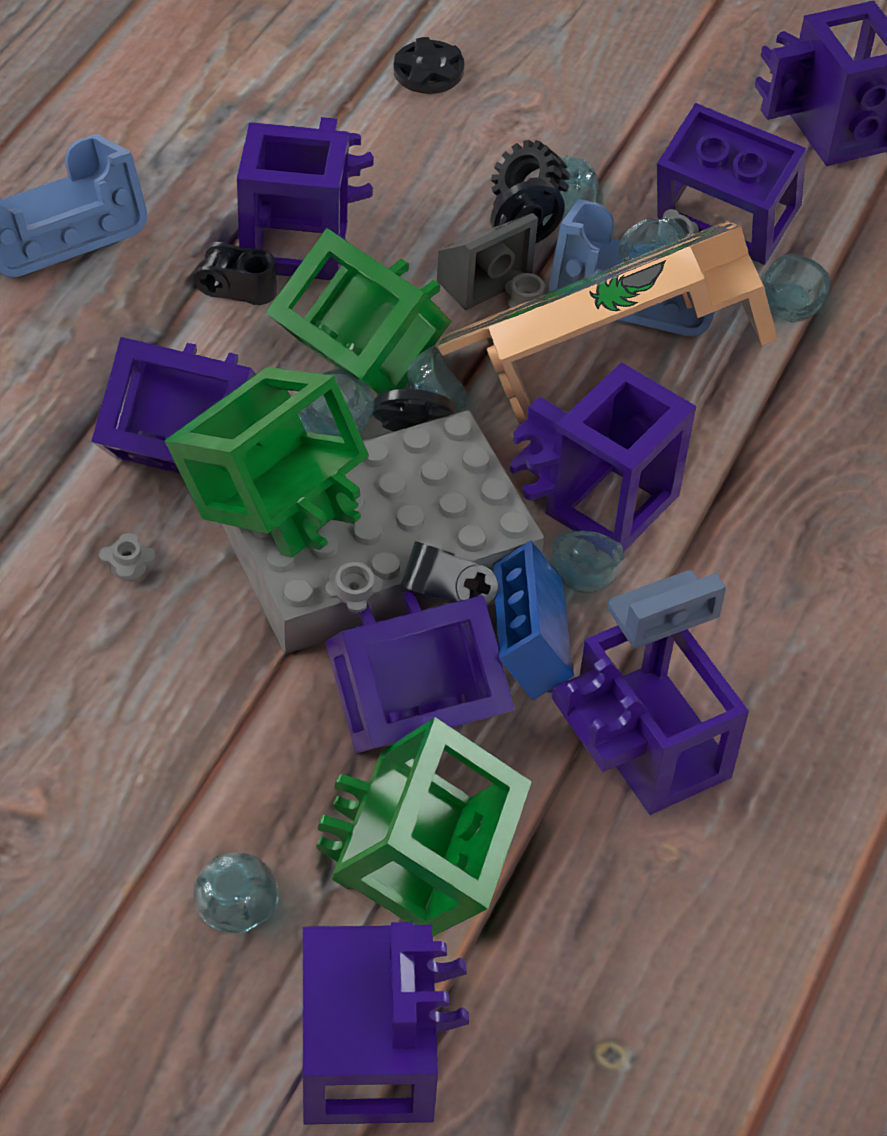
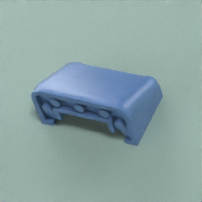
(74, 214)
(587, 248)

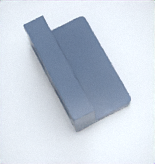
(667, 607)

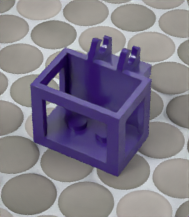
(825, 91)
(737, 167)
(298, 184)
(162, 397)
(617, 427)
(418, 669)
(648, 725)
(374, 1019)

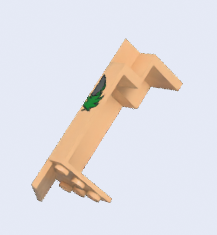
(705, 268)

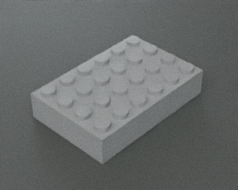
(417, 485)

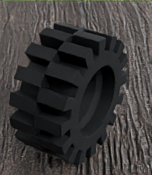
(526, 160)

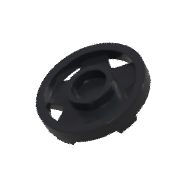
(428, 62)
(528, 199)
(411, 409)

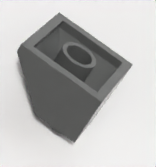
(487, 260)

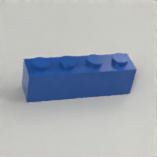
(532, 621)

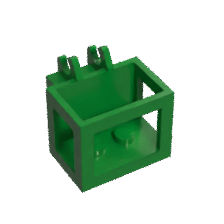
(364, 317)
(260, 467)
(419, 838)

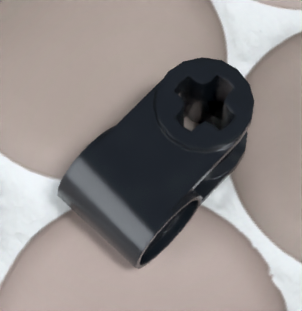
(241, 274)
(443, 575)

